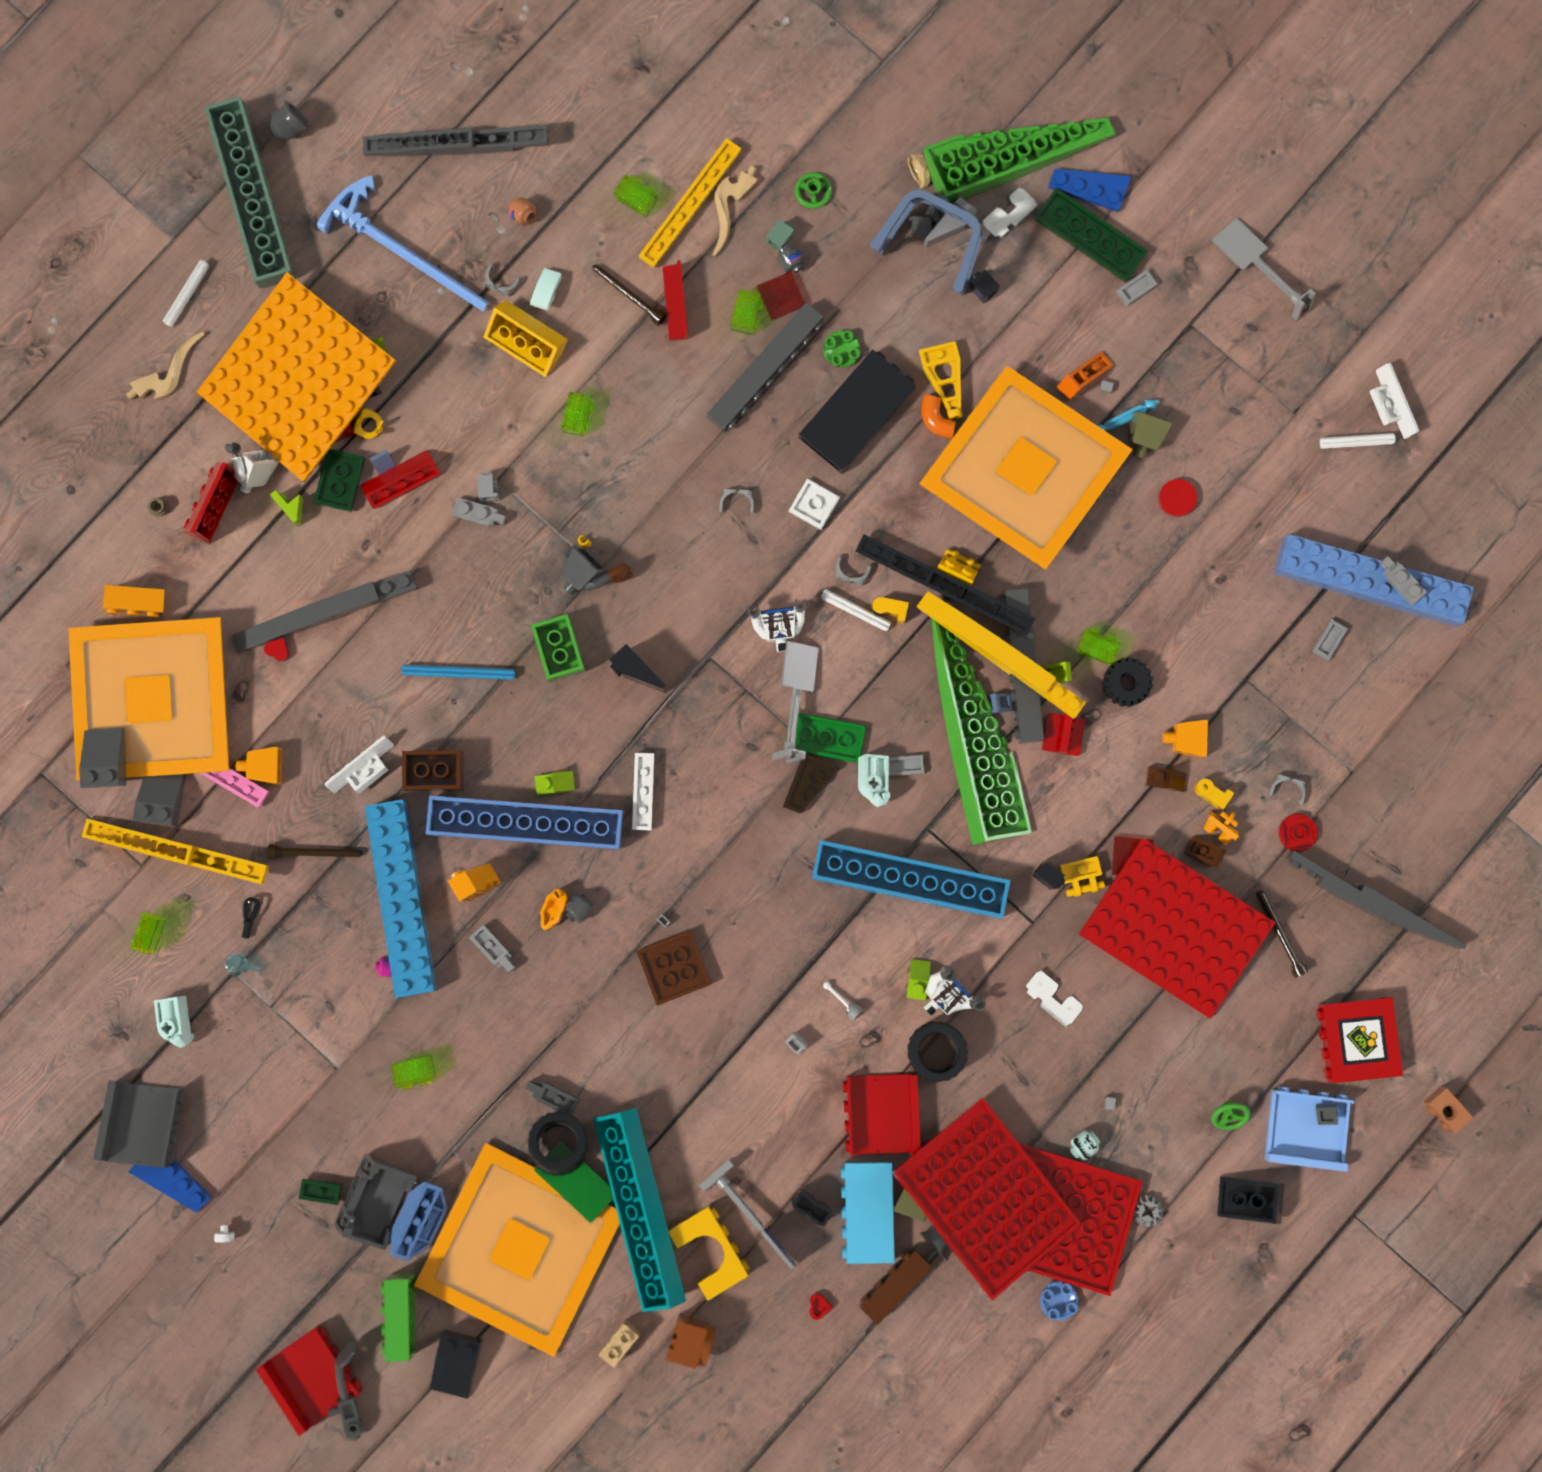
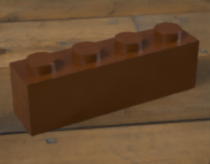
(895, 1286)

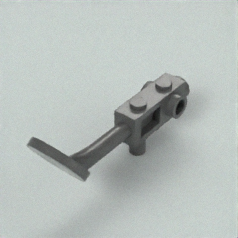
(346, 1402)

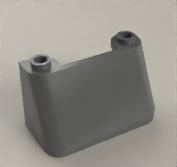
(373, 1201)

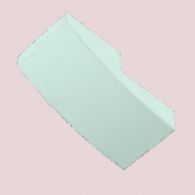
(545, 289)

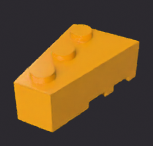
(473, 882)

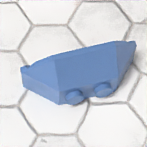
(418, 1221)

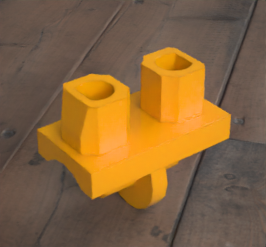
(1215, 821)

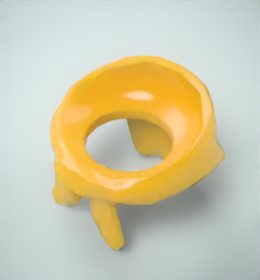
(366, 413)

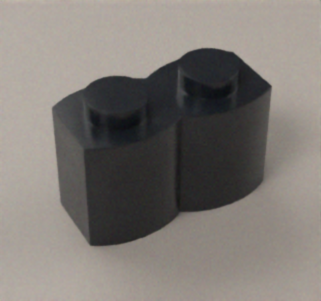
(1049, 875)
(807, 1205)

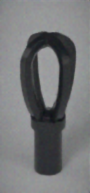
(249, 922)

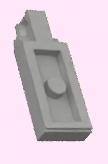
(477, 513)
(1402, 581)
(492, 948)

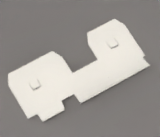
(999, 220)
(1044, 988)

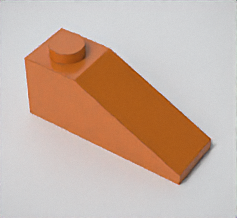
(1084, 376)

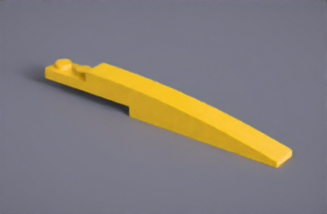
(1001, 654)
(175, 851)

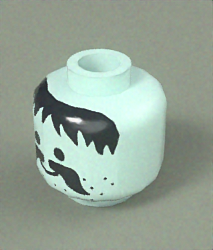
(1084, 1145)

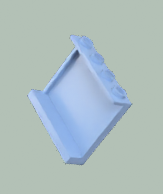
(1295, 1132)

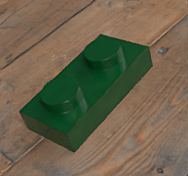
(320, 1191)

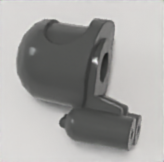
(923, 224)

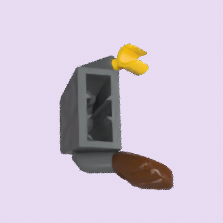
(586, 572)

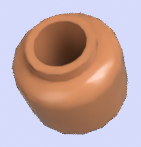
(522, 211)

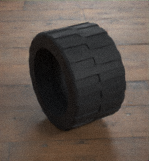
(960, 1056)
(553, 1120)

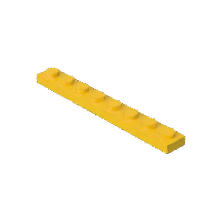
(690, 203)

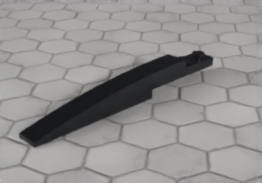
(945, 585)

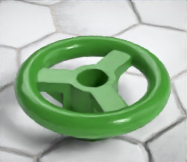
(810, 184)
(1230, 1113)

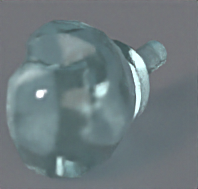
(237, 963)

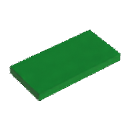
(829, 737)
(581, 1188)

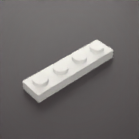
(643, 791)

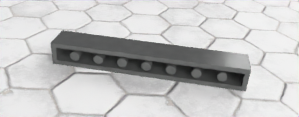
(765, 367)
(1027, 701)

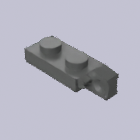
(553, 1097)

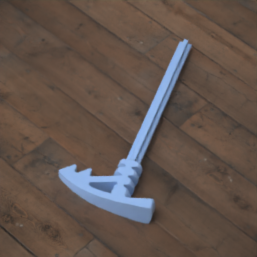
(363, 225)

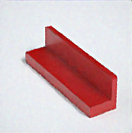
(675, 302)
(400, 479)

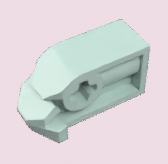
(874, 771)
(174, 1013)

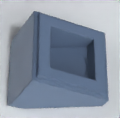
(382, 462)
(1000, 702)

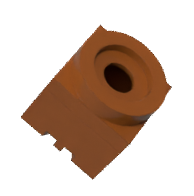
(691, 1342)

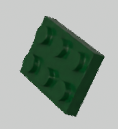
(339, 480)

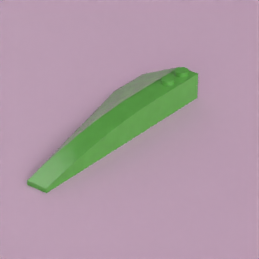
(984, 161)

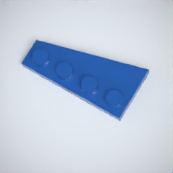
(1092, 187)
(174, 1183)

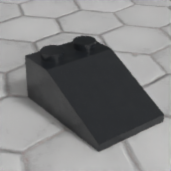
(631, 667)
(1250, 1200)
(455, 1363)

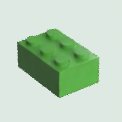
(558, 648)

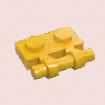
(959, 566)
(1082, 870)

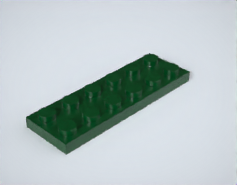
(1091, 235)

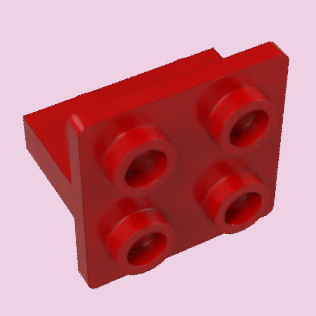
(1063, 734)

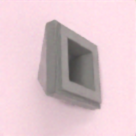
(796, 1042)

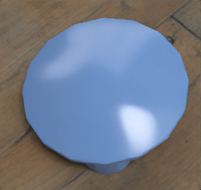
(1059, 1301)

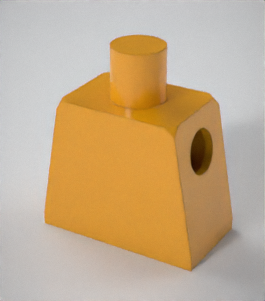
(1189, 738)
(262, 765)

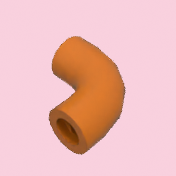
(934, 420)

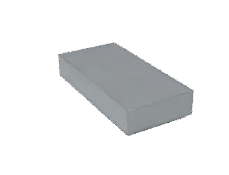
(1136, 288)
(1329, 640)
(906, 765)

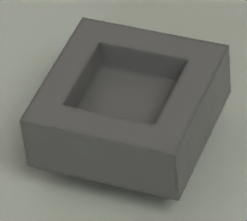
(1327, 1114)

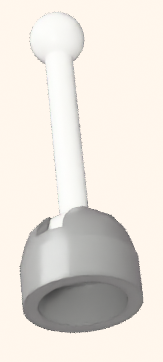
(852, 1010)

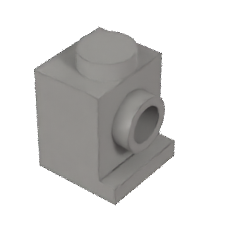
(487, 487)

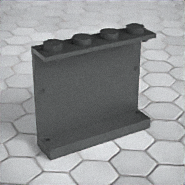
(139, 1124)

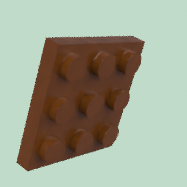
(673, 967)

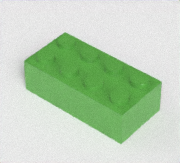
(399, 1317)

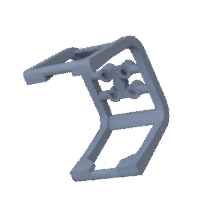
(910, 200)

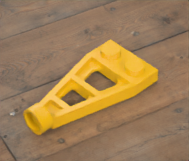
(938, 356)

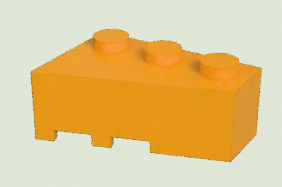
(133, 601)

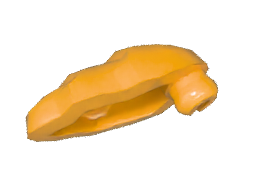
(553, 909)

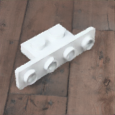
(1392, 402)
(363, 769)

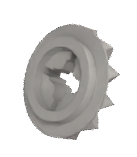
(1157, 1212)

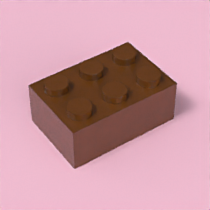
(433, 770)

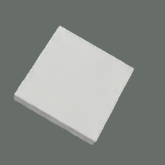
(814, 504)

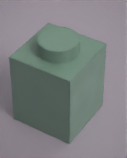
(780, 235)

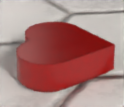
(277, 649)
(819, 1306)

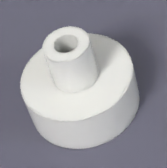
(224, 1234)

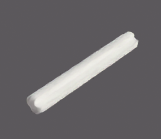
(186, 293)
(1357, 440)
(855, 610)

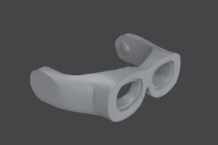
(502, 290)
(747, 493)
(857, 581)
(1301, 785)

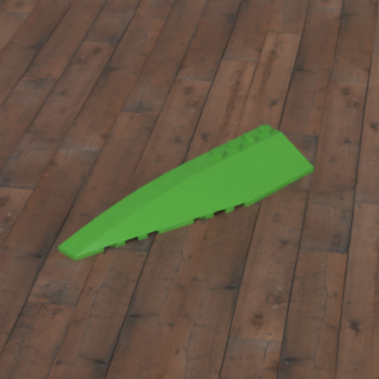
(979, 752)

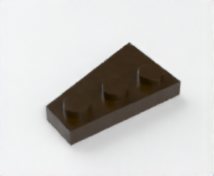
(807, 782)

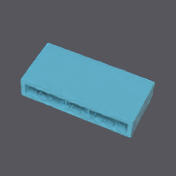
(868, 1212)

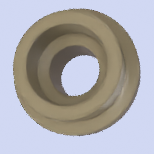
(152, 507)

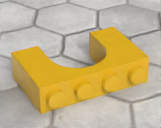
(706, 1223)

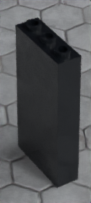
(857, 411)

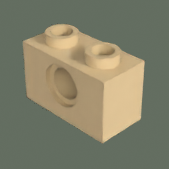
(619, 1343)

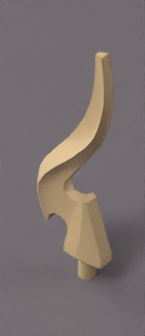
(737, 191)
(167, 386)

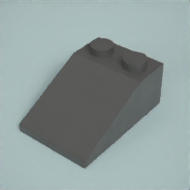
(103, 759)
(160, 799)

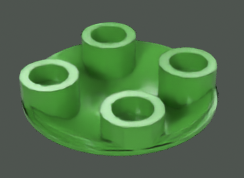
(841, 349)

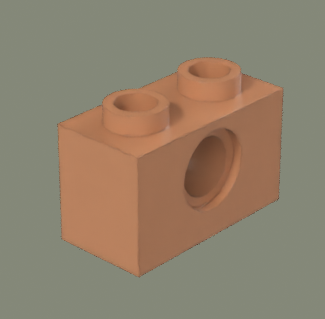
(1458, 1114)

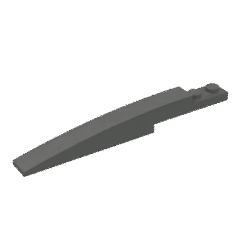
(456, 141)
(324, 611)
(1372, 902)

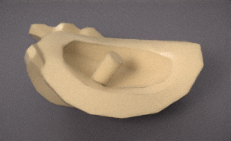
(919, 169)

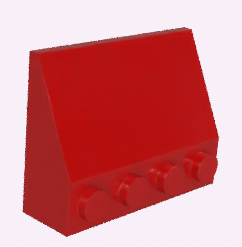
(212, 503)

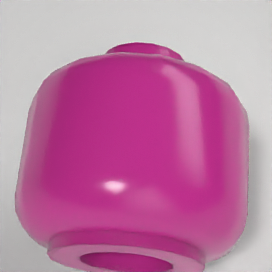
(383, 967)

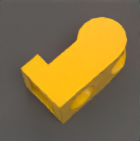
(890, 607)
(1216, 797)

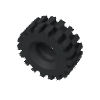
(1113, 685)

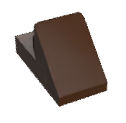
(1166, 779)
(1205, 852)

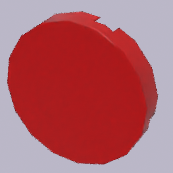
(1177, 497)
(1298, 832)

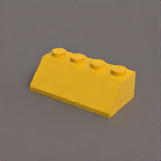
(525, 337)

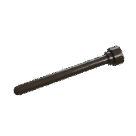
(656, 315)
(276, 851)
(1298, 967)

